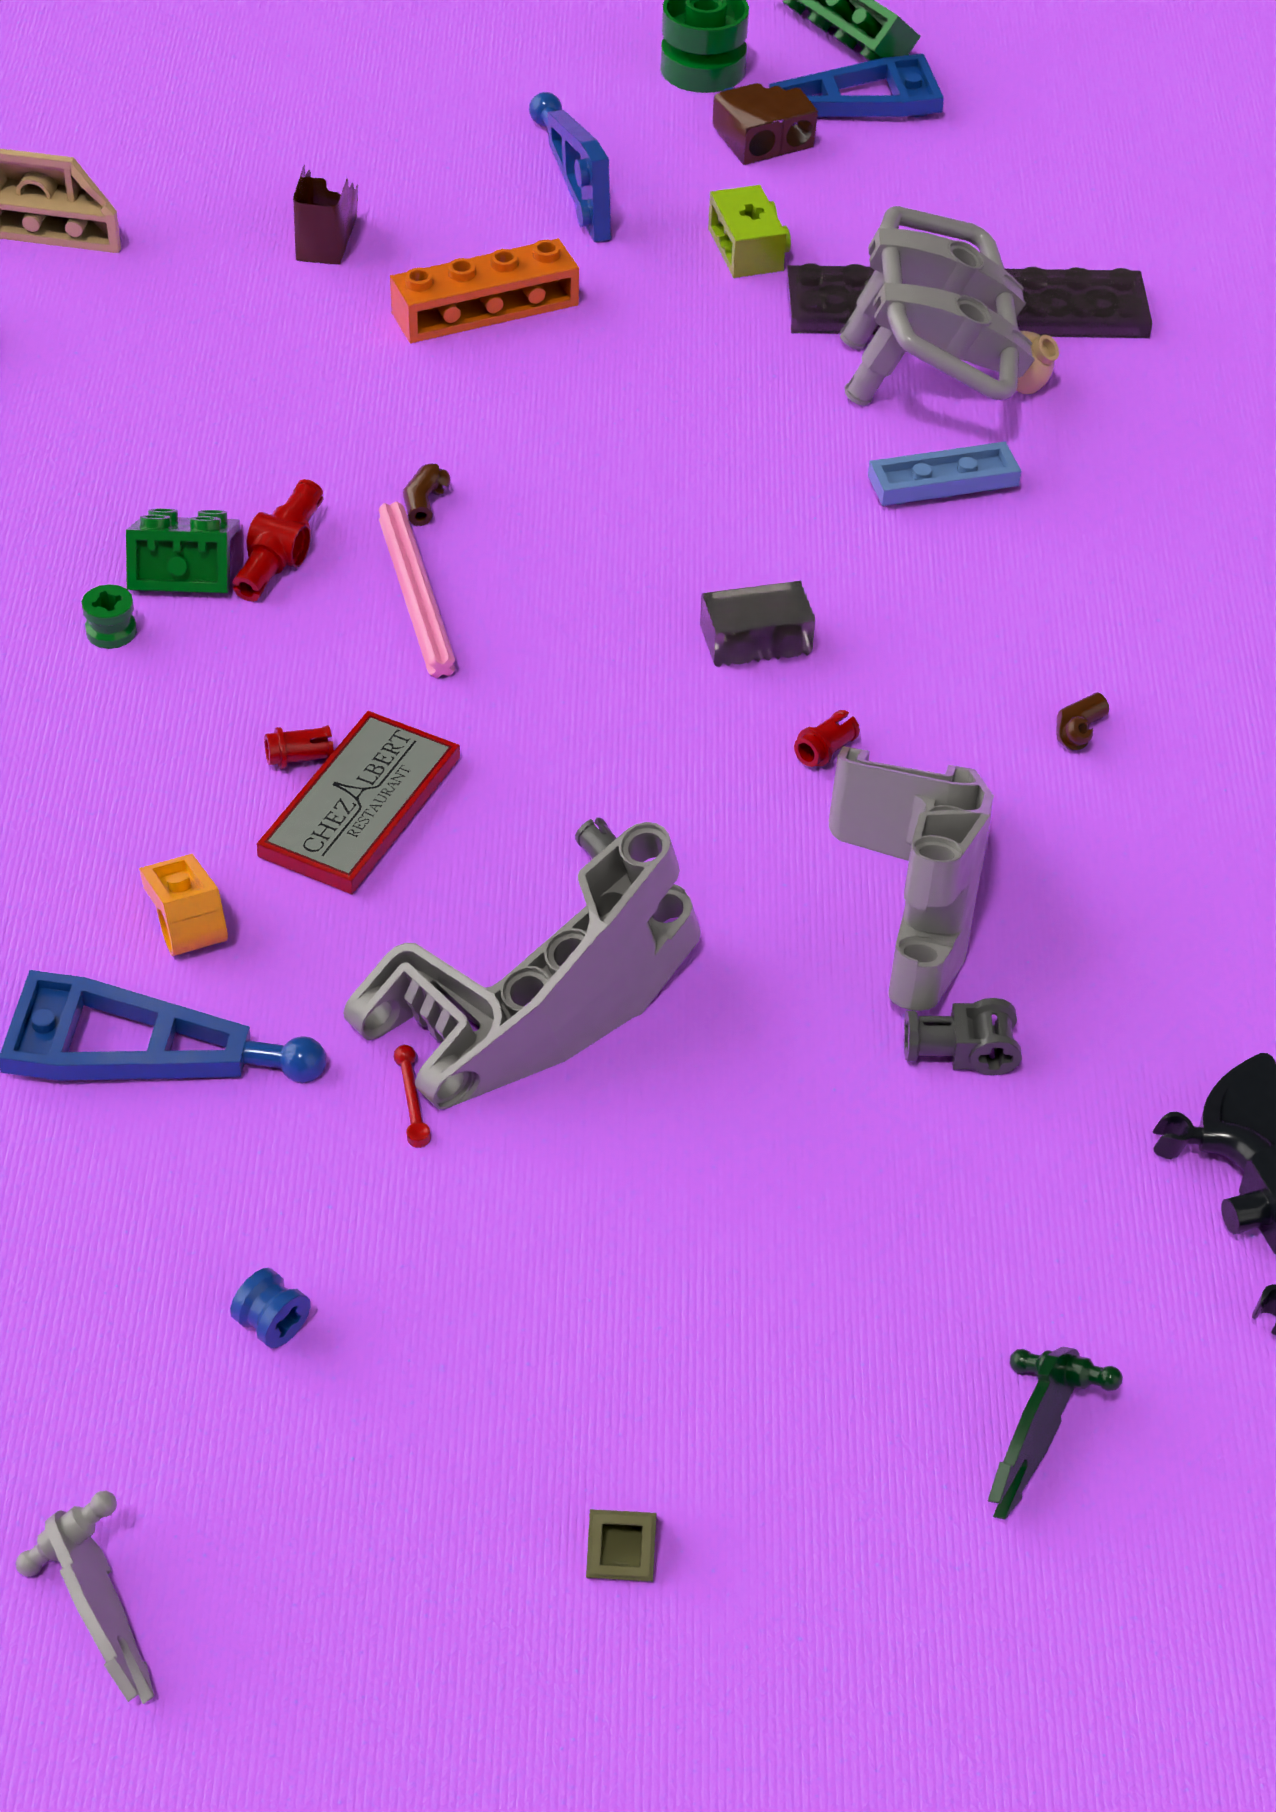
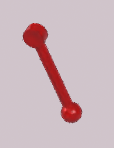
(417, 1132)

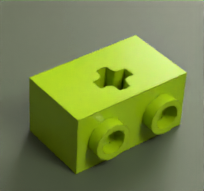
(748, 231)

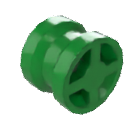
(109, 616)

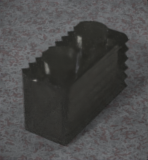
(757, 623)

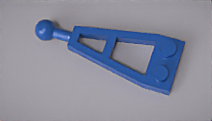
(908, 77)
(580, 162)
(51, 1010)

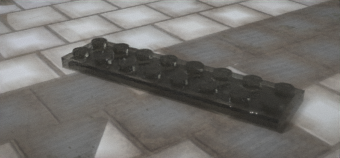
(1057, 300)

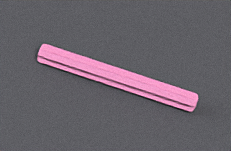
(416, 590)

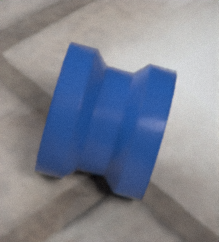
(270, 1307)

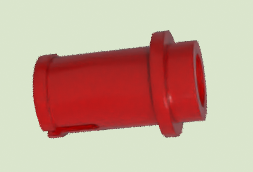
(818, 743)
(297, 745)

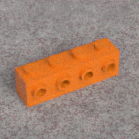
(484, 290)

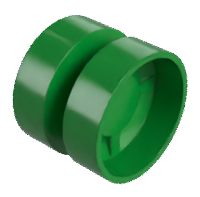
(704, 43)

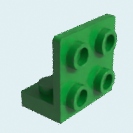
(180, 551)

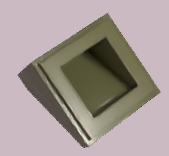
(621, 1545)

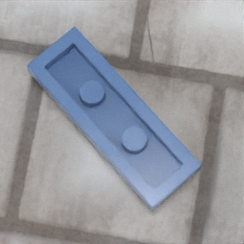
(944, 473)

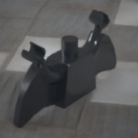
(1241, 1126)

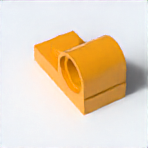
(185, 904)

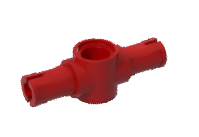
(278, 540)

